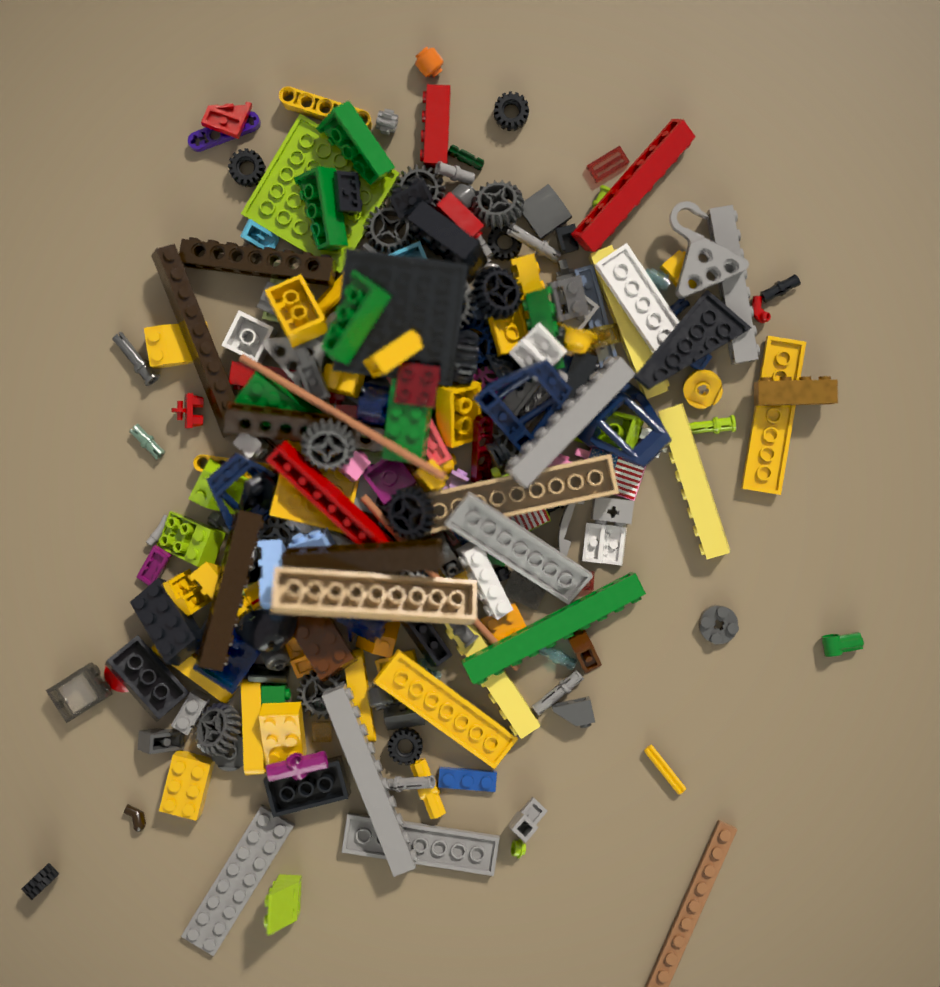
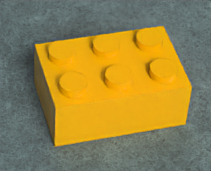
(296, 311)
(457, 412)
(282, 731)
(187, 785)

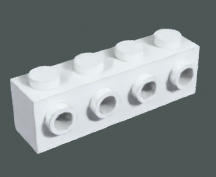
(488, 586)

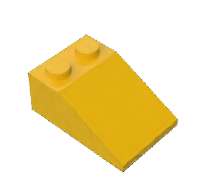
(166, 346)

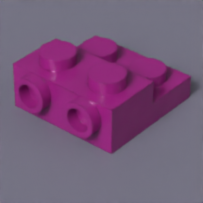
(387, 477)

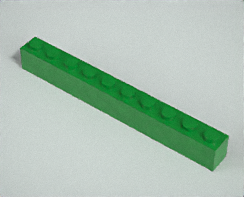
(552, 628)

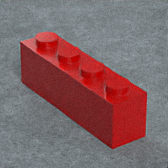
(436, 125)

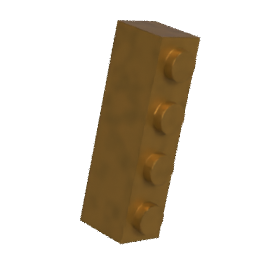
(795, 391)

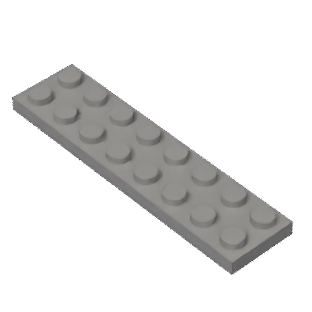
(518, 548)
(433, 844)
(237, 880)

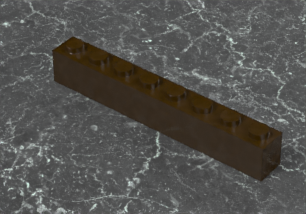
(369, 557)
(229, 590)

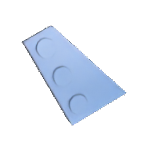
(270, 558)

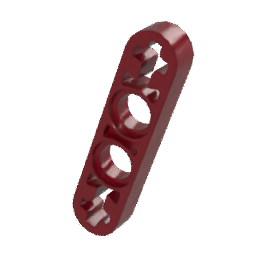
(478, 452)

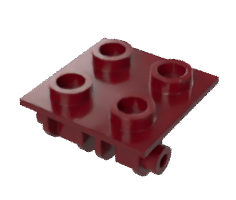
(417, 384)

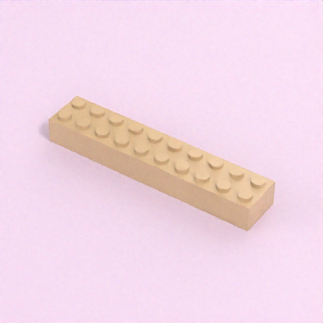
(552, 488)
(373, 596)

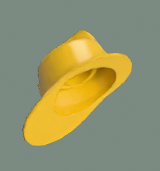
(576, 339)

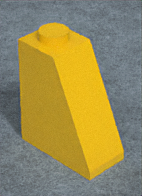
(393, 354)

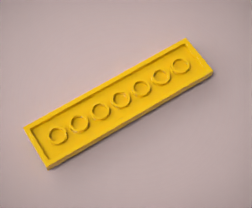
(772, 424)
(445, 709)

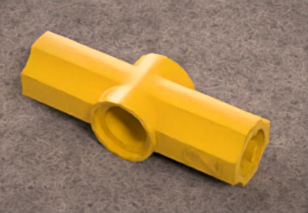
(430, 796)

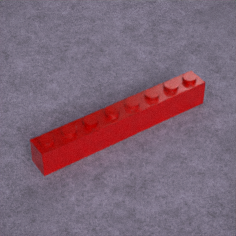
(633, 185)
(326, 496)

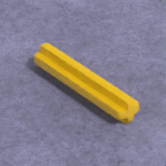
(665, 770)

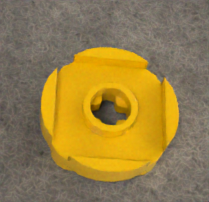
(705, 399)

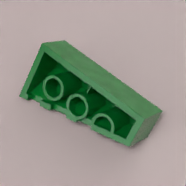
(357, 143)
(319, 196)
(541, 311)
(354, 318)

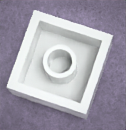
(248, 336)

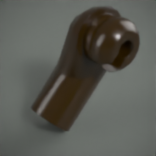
(138, 817)

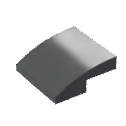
(545, 212)

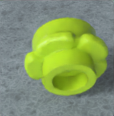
(518, 848)

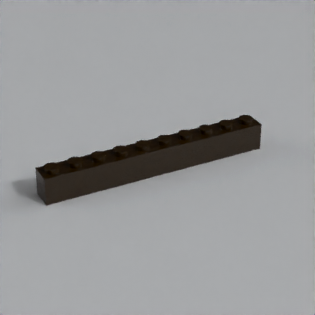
(194, 331)

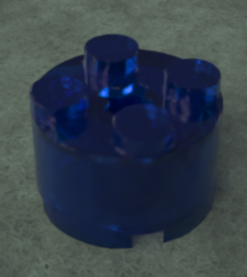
(373, 404)

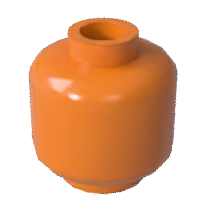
(429, 62)

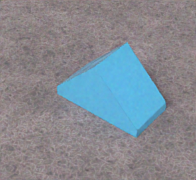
(258, 236)

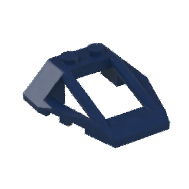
(505, 419)
(647, 448)
(228, 474)

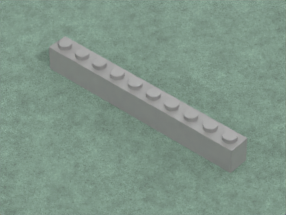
(370, 780)

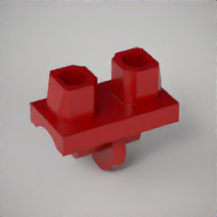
(190, 402)

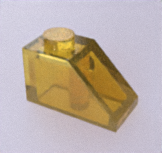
(607, 335)

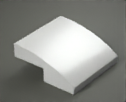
(537, 347)
(604, 544)

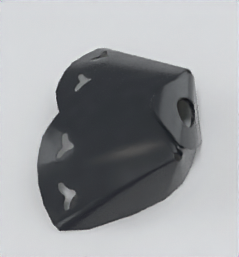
(266, 628)

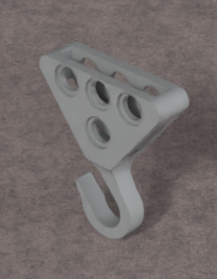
(697, 244)
(291, 355)

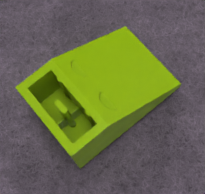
(190, 539)
(283, 902)

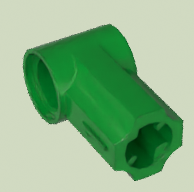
(837, 644)

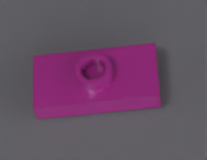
(153, 565)

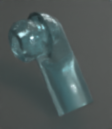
(423, 663)

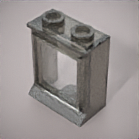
(79, 692)

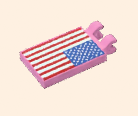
(627, 474)

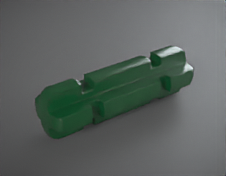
(466, 157)

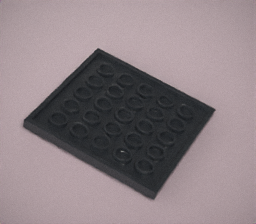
(424, 299)

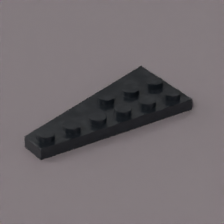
(699, 333)

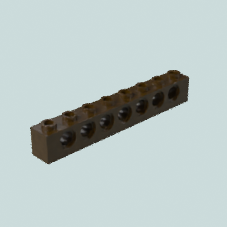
(193, 246)
(296, 419)

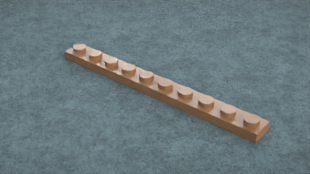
(692, 905)

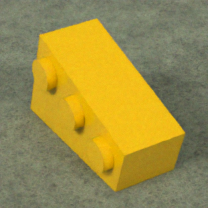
(527, 271)
(207, 577)

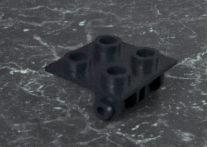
(503, 366)

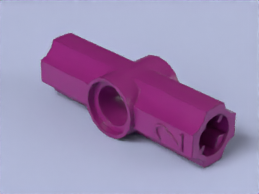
(297, 766)

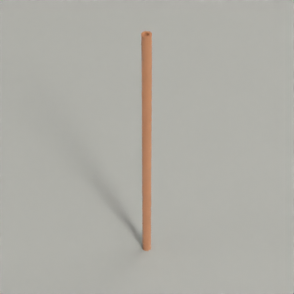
(343, 417)
(381, 517)

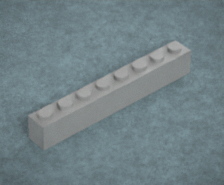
(734, 291)
(570, 421)

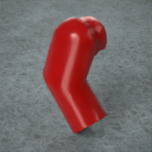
(759, 314)

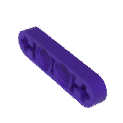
(223, 137)

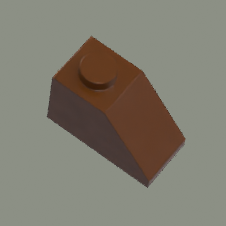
(584, 651)

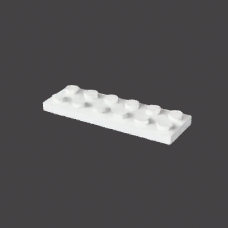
(637, 296)

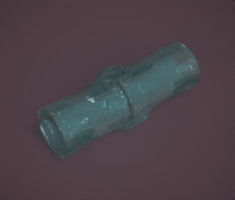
(559, 657)

